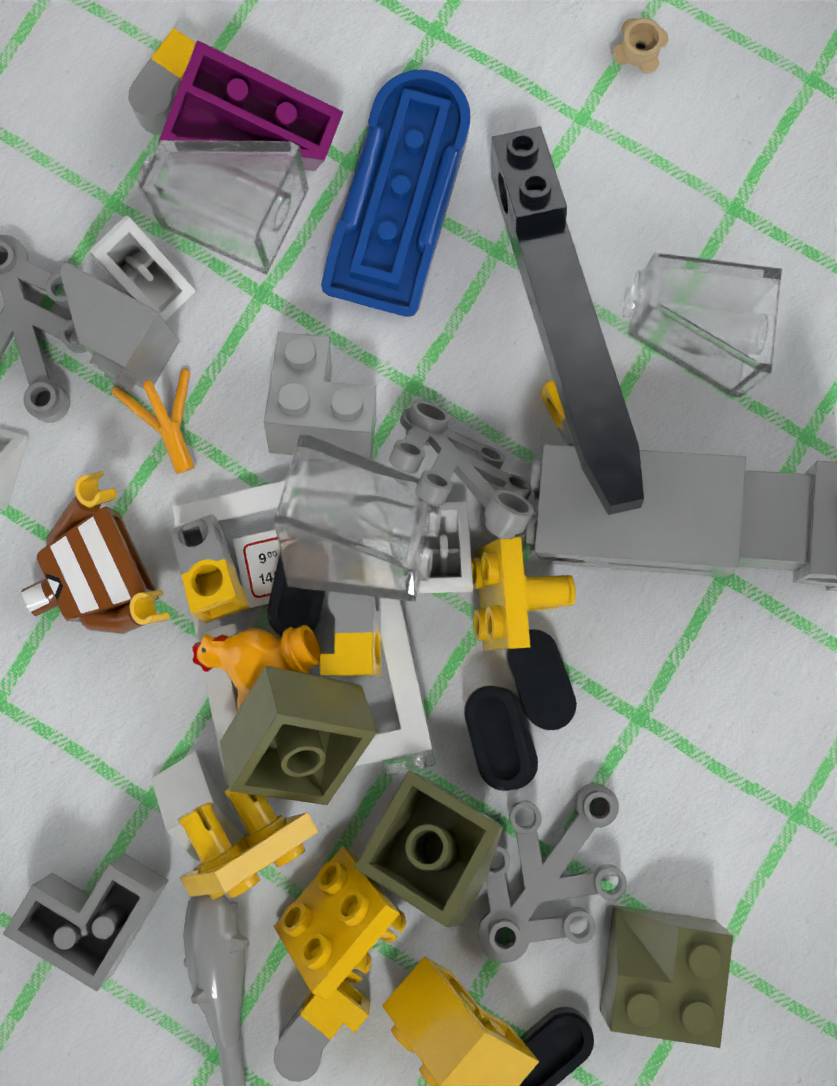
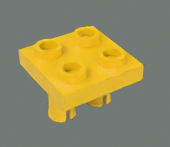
(509, 594)
(235, 866)
(337, 925)

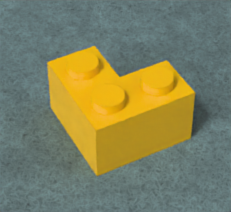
(453, 1033)

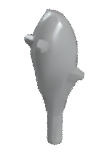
(217, 975)

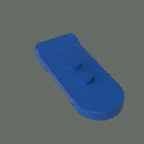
(399, 193)

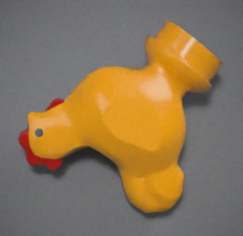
(249, 651)

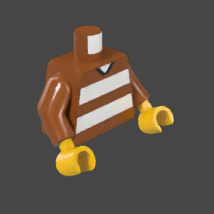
(94, 567)

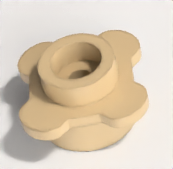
(643, 32)

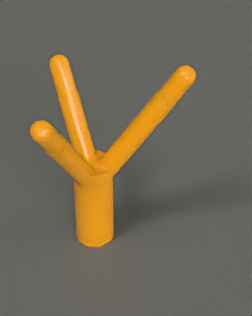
(167, 428)

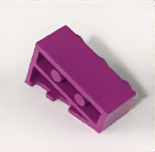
(240, 103)

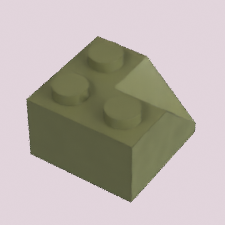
(296, 736)
(432, 850)
(666, 976)

